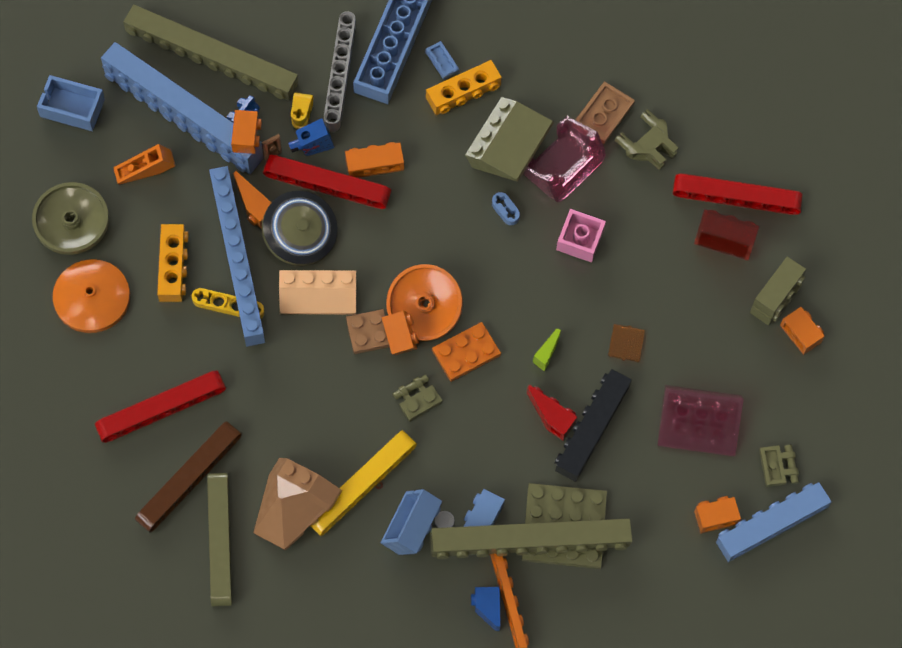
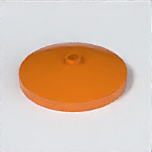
(421, 284)
(96, 310)

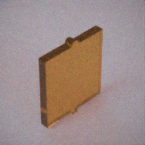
(626, 343)

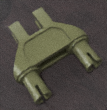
(651, 143)

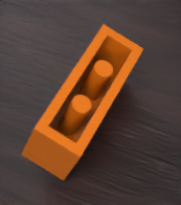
(374, 160)

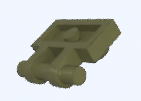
(419, 403)
(773, 465)

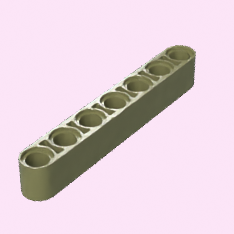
(219, 539)

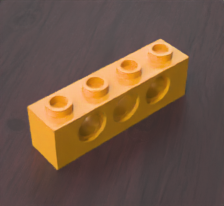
(467, 79)
(172, 234)

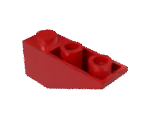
(554, 416)

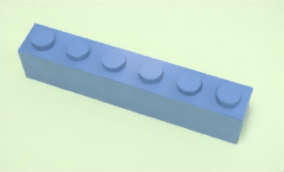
(773, 521)

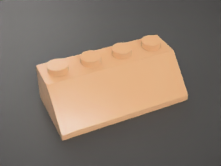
(317, 292)

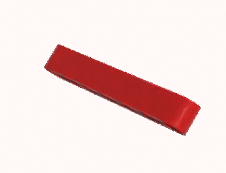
(327, 181)
(737, 194)
(160, 406)

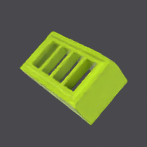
(545, 353)

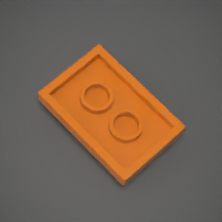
(466, 351)

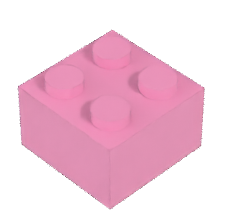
(580, 235)

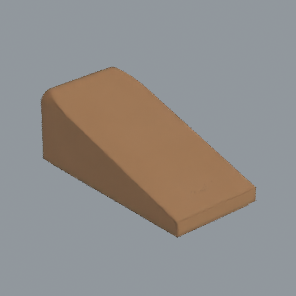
(271, 146)

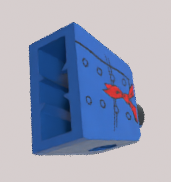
(312, 139)

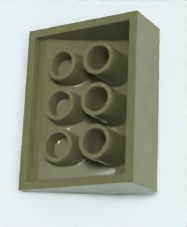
(508, 140)

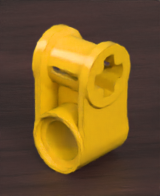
(301, 109)

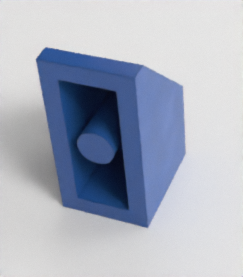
(487, 605)

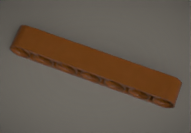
(188, 477)

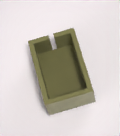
(778, 291)

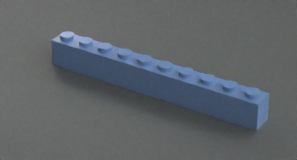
(237, 256)

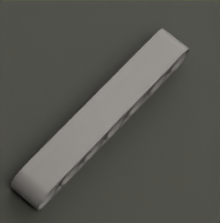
(340, 63)

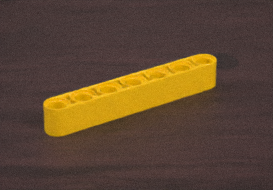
(366, 479)

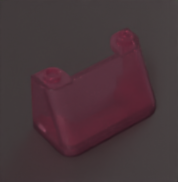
(566, 160)

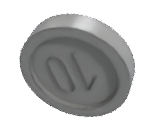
(444, 520)

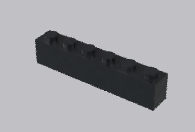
(593, 425)

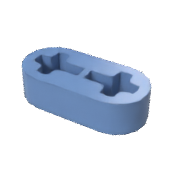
(509, 206)

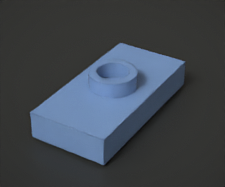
(442, 60)

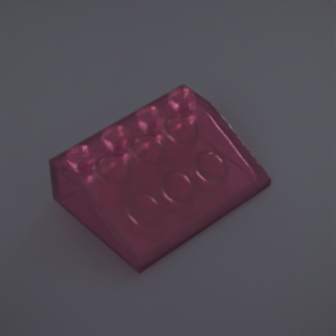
(700, 420)

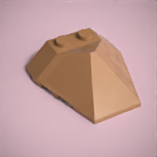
(292, 502)

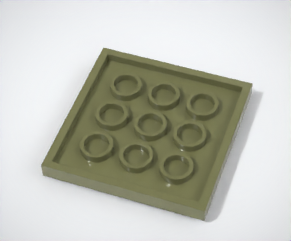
(565, 504)

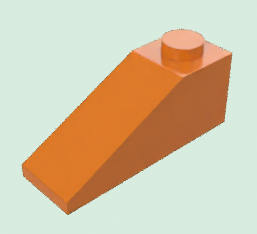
(146, 164)
(253, 201)

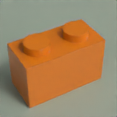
(245, 131)
(802, 330)
(400, 333)
(717, 514)

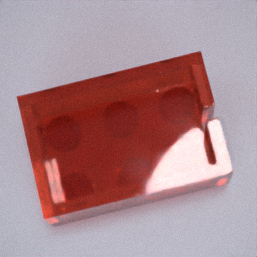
(726, 234)

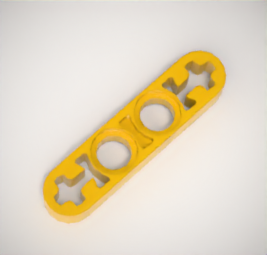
(226, 308)

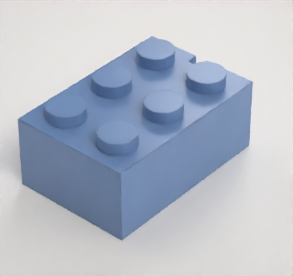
(70, 103)
(411, 522)

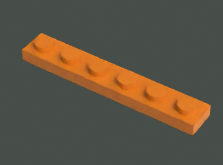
(510, 602)

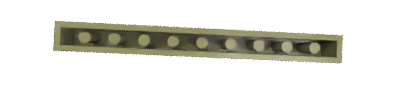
(211, 52)
(530, 538)

